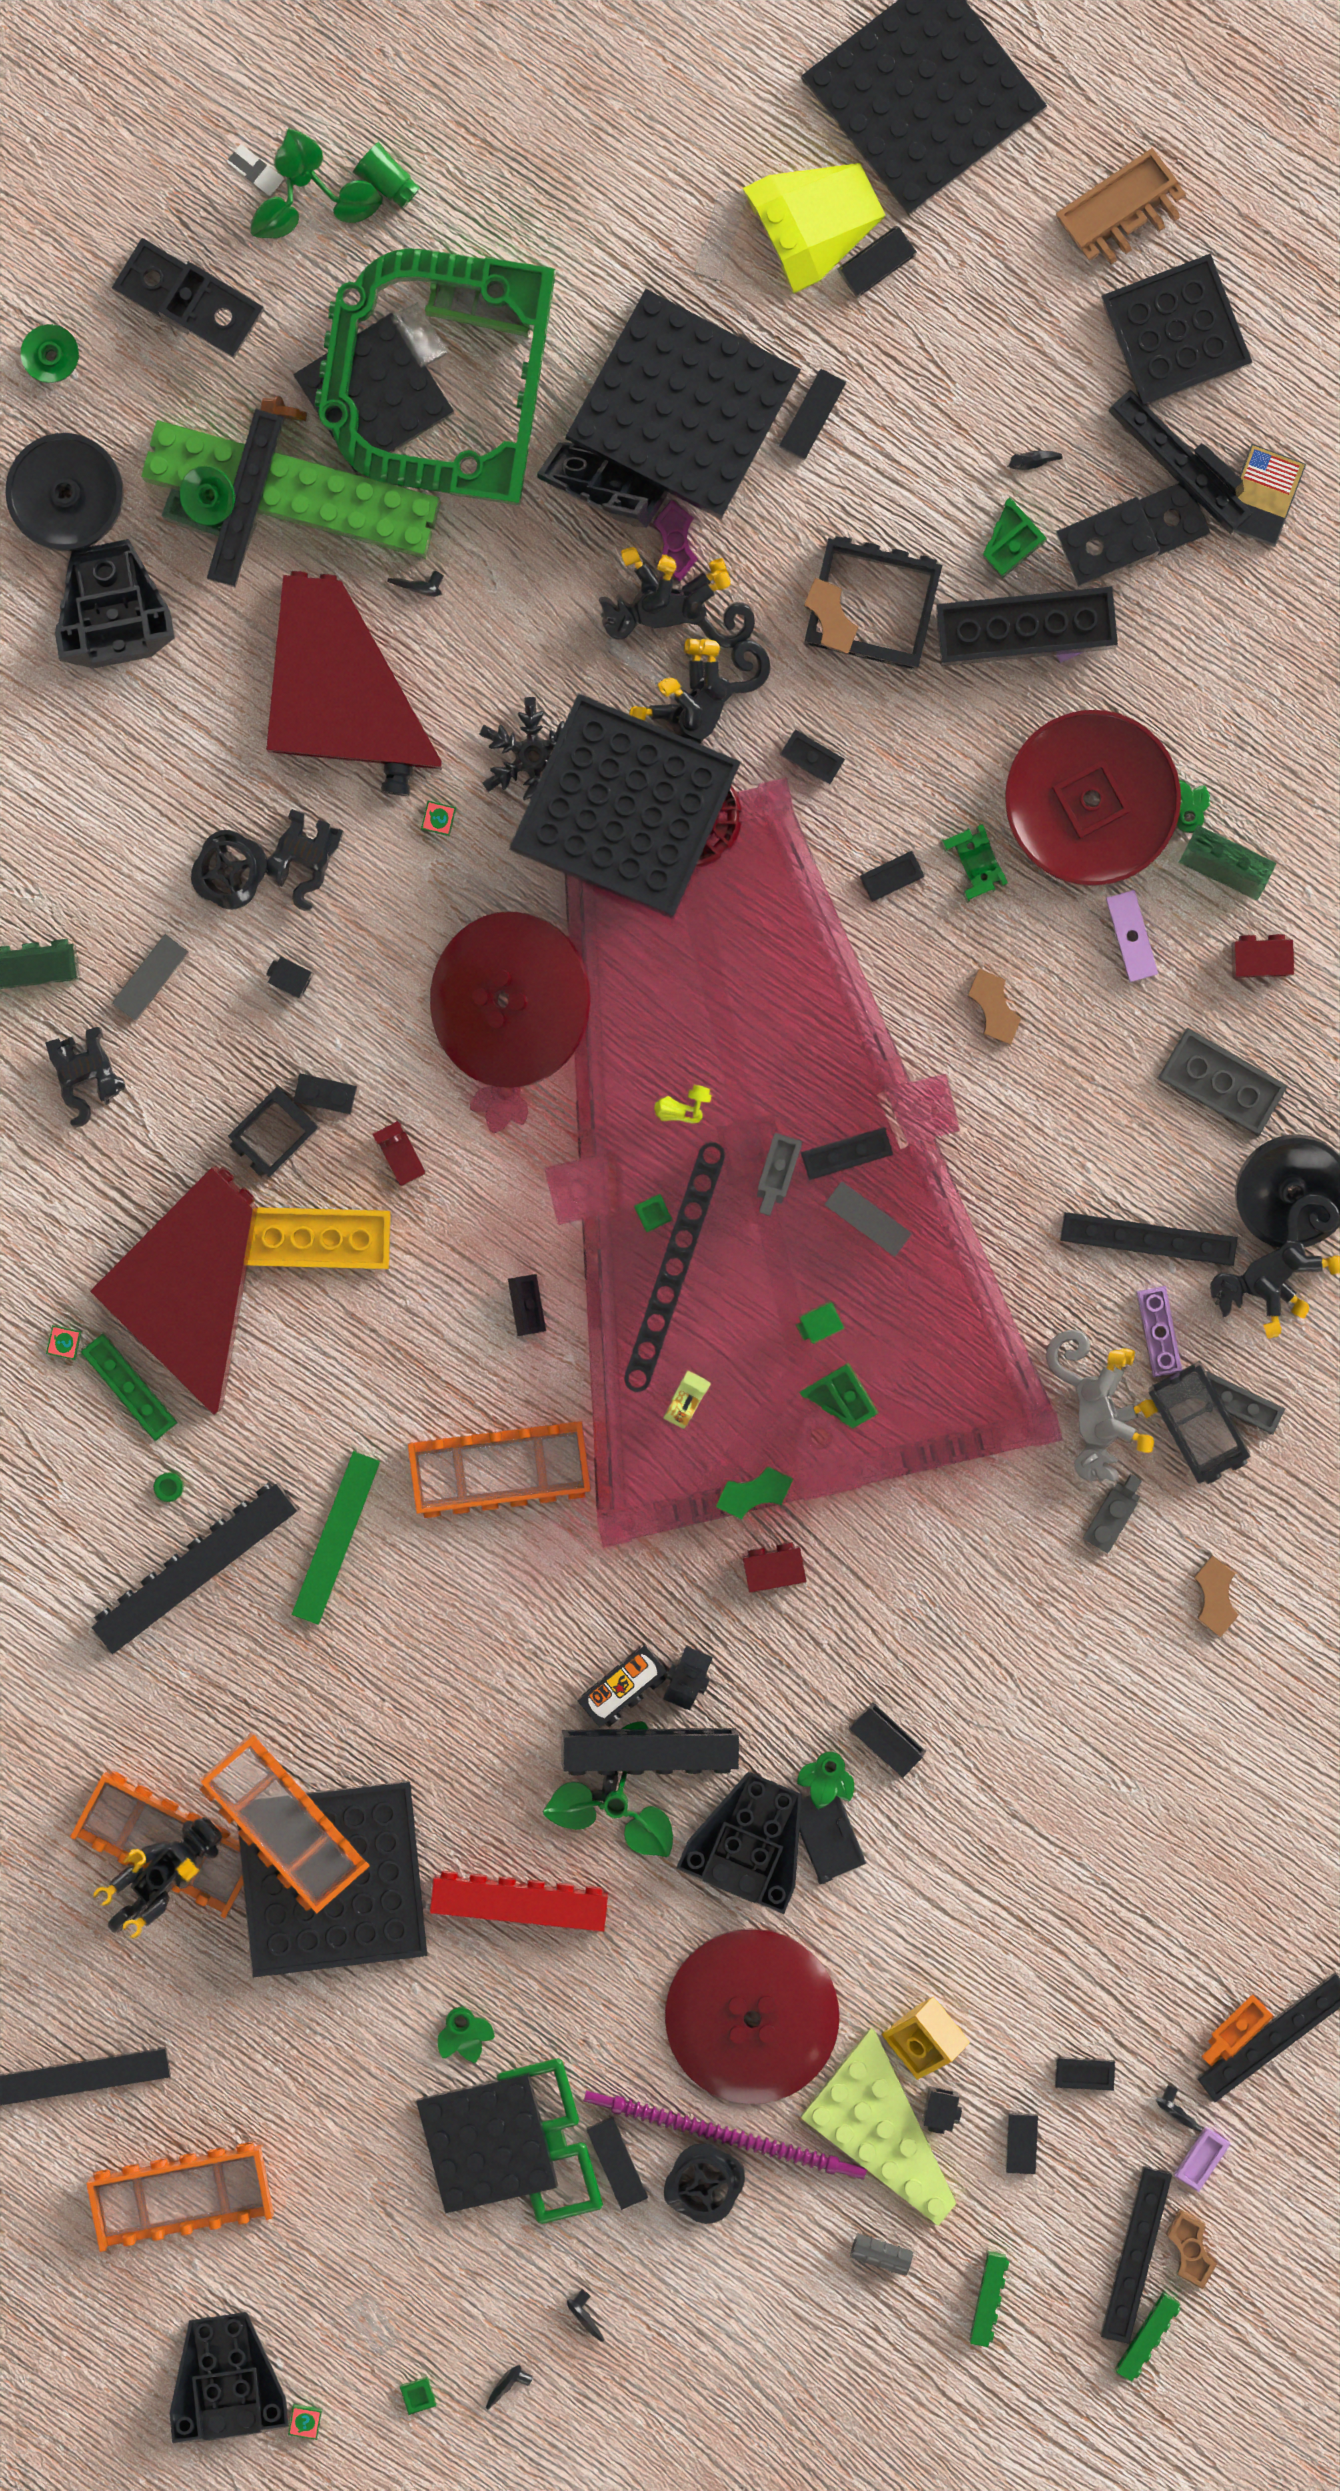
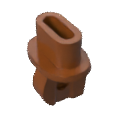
(277, 407)

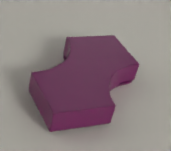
(674, 526)

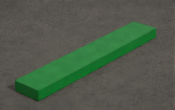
(336, 1537)

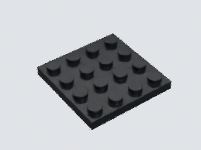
(1176, 329)
(388, 387)
(487, 2143)

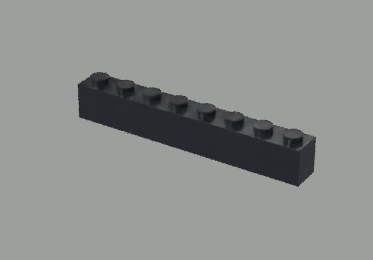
(195, 1568)

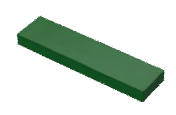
(129, 1387)

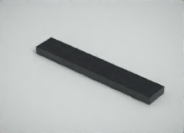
(1180, 462)
(248, 493)
(1148, 1239)
(1273, 2038)
(84, 2076)
(1136, 2254)

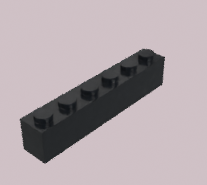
(650, 1750)

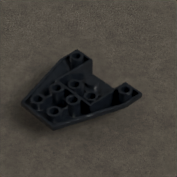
(749, 1844)
(225, 2383)

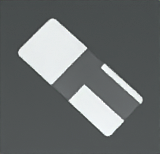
(255, 170)

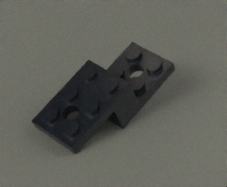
(188, 298)
(1132, 533)

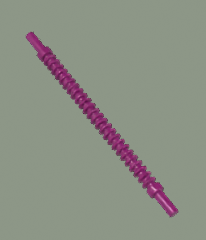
(830, 2164)

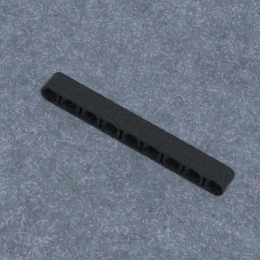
(675, 1282)

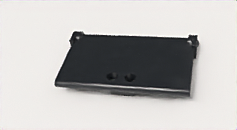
(828, 1843)

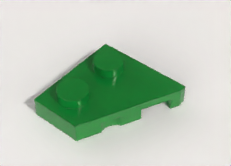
(1012, 540)
(842, 1396)

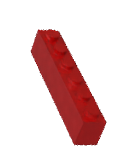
(519, 1902)

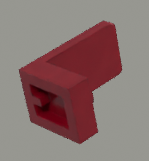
(399, 1153)

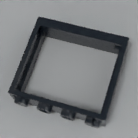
(898, 559)

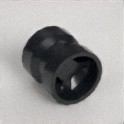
(397, 779)

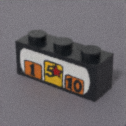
(623, 1686)

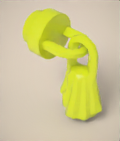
(670, 1109)

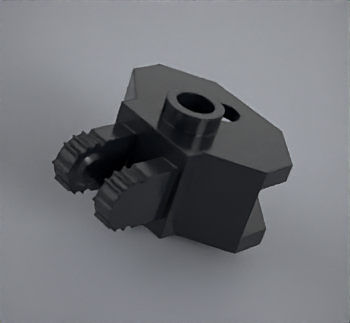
(687, 1678)

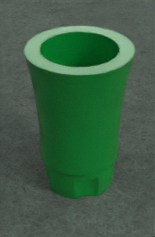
(386, 176)

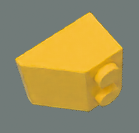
(926, 2038)

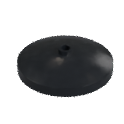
(45, 472)
(1264, 1183)

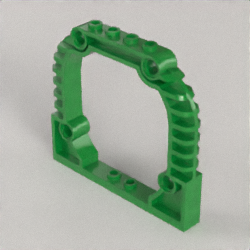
(526, 292)

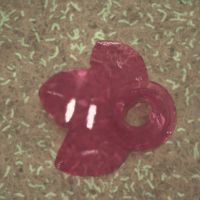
(498, 1108)

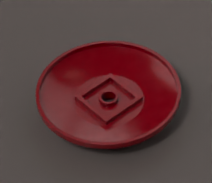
(1101, 755)
(544, 1008)
(745, 1974)

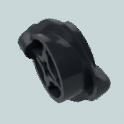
(202, 877)
(678, 2195)

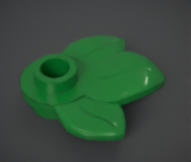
(1194, 803)
(826, 1784)
(465, 2038)

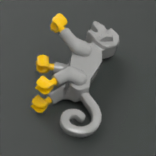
(1098, 1418)

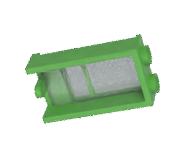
(470, 308)

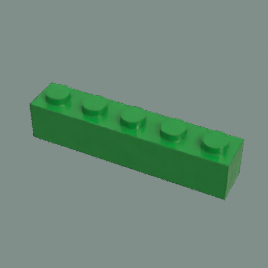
(988, 2299)
(1148, 2337)

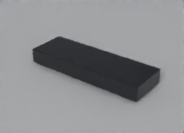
(812, 414)
(847, 1153)
(617, 2163)

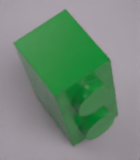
(819, 1323)

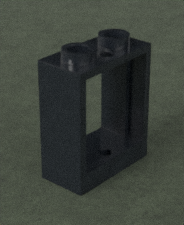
(294, 1111)

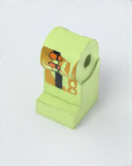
(686, 1399)

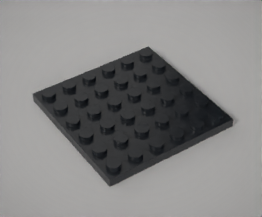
(923, 95)
(683, 404)
(625, 806)
(367, 1921)

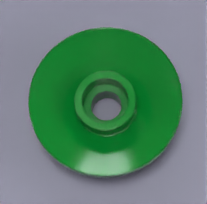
(39, 343)
(196, 498)

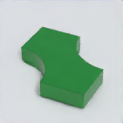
(768, 1487)

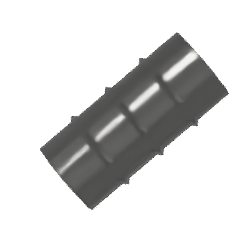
(881, 2254)

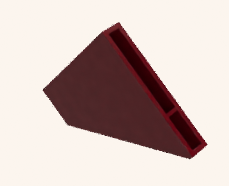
(334, 685)
(187, 1284)

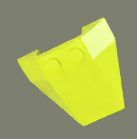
(815, 217)

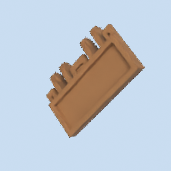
(1120, 203)

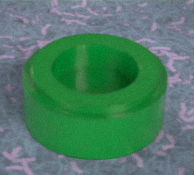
(168, 1487)

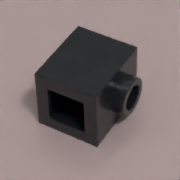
(289, 977)
(941, 2110)

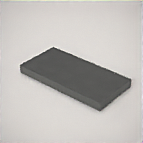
(1222, 1082)

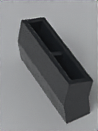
(877, 261)
(887, 1739)

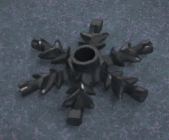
(521, 749)

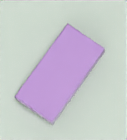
(1202, 2159)

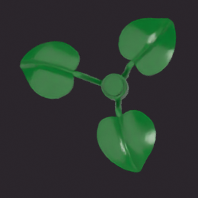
(297, 160)
(646, 1834)

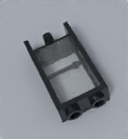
(1199, 1423)

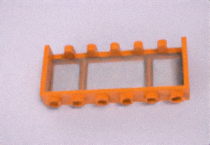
(499, 1468)
(130, 1818)
(282, 1824)
(179, 2195)

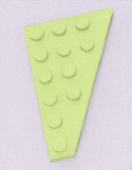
(874, 2124)

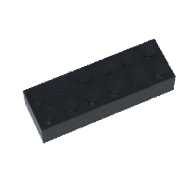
(1026, 626)

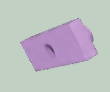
(1127, 917)
(1161, 1350)

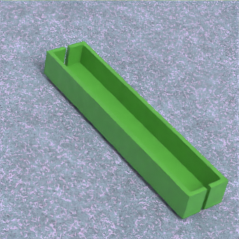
(303, 491)

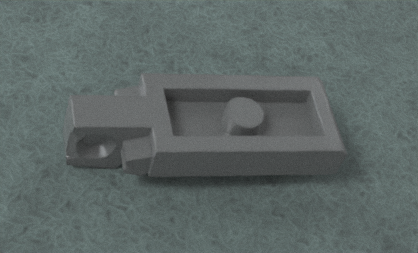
(777, 1171)
(1113, 1514)

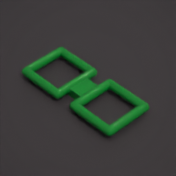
(558, 2145)

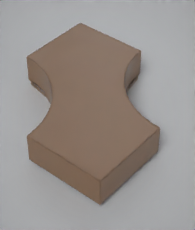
(825, 603)
(1000, 1020)
(1215, 1582)
(1187, 2234)

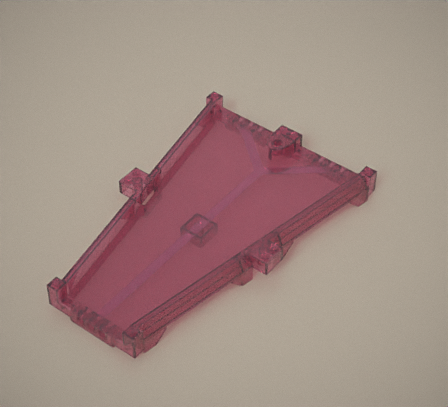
(776, 1018)

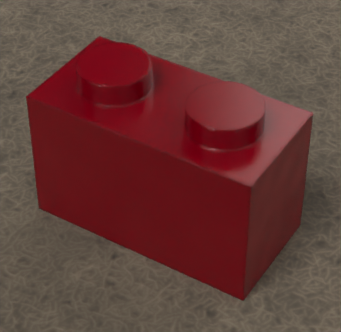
(1262, 957)
(774, 1568)

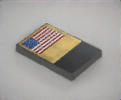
(1268, 492)

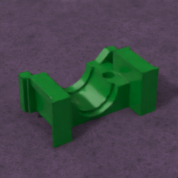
(976, 861)

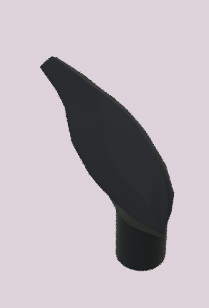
(1033, 459)
(421, 587)
(609, 1785)
(1175, 2111)
(582, 2316)
(505, 2383)

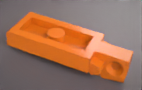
(1237, 2030)

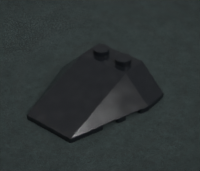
(602, 485)
(110, 608)

